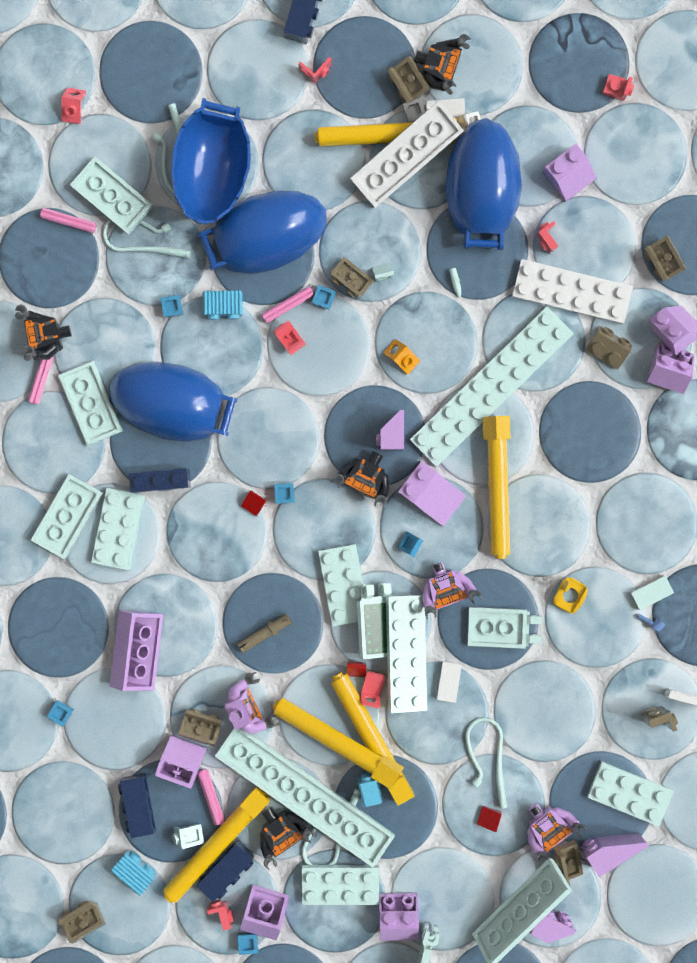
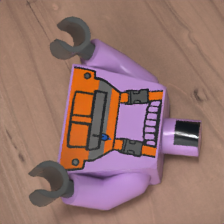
(446, 589)
(243, 709)
(549, 829)

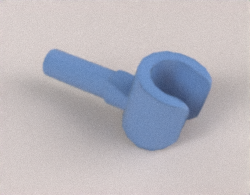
(657, 625)

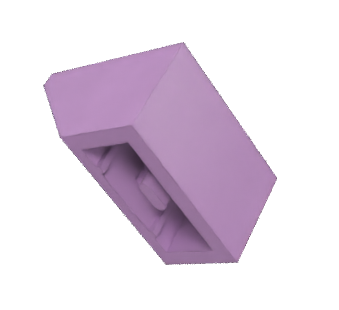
(671, 370)
(180, 761)
(398, 916)
(554, 927)

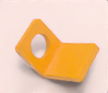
(402, 357)

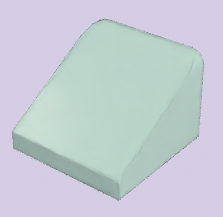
(383, 272)

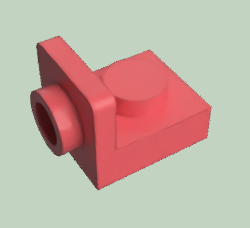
(618, 87)

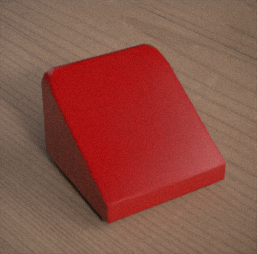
(253, 503)
(356, 669)
(489, 818)

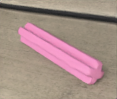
(68, 220)
(287, 304)
(40, 380)
(211, 797)

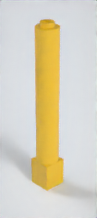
(360, 134)
(496, 432)
(368, 731)
(382, 768)
(216, 844)

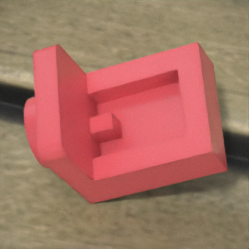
(546, 242)
(289, 337)
(226, 915)

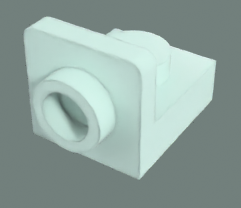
(188, 836)

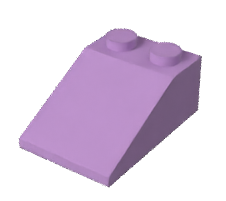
(432, 493)
(610, 851)

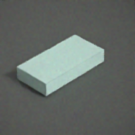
(651, 592)

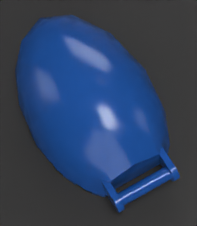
(210, 162)
(483, 183)
(266, 231)
(170, 401)

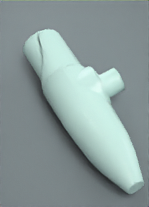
(455, 281)

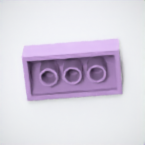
(136, 650)

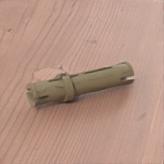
(271, 629)

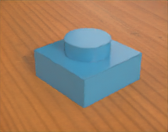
(324, 297)
(172, 306)
(284, 493)
(410, 544)
(60, 713)
(247, 943)

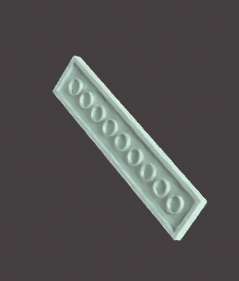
(491, 386)
(305, 796)

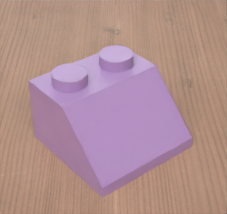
(570, 172)
(674, 328)
(392, 434)
(264, 912)

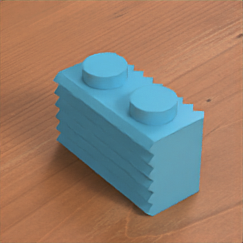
(222, 304)
(369, 790)
(134, 872)

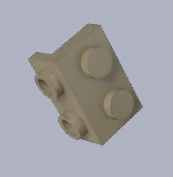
(408, 80)
(665, 258)
(351, 278)
(609, 347)
(657, 716)
(200, 727)
(568, 860)
(82, 921)

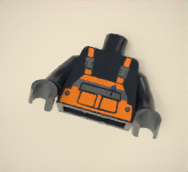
(442, 62)
(42, 334)
(365, 477)
(281, 833)

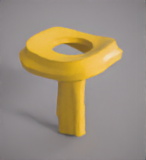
(567, 583)

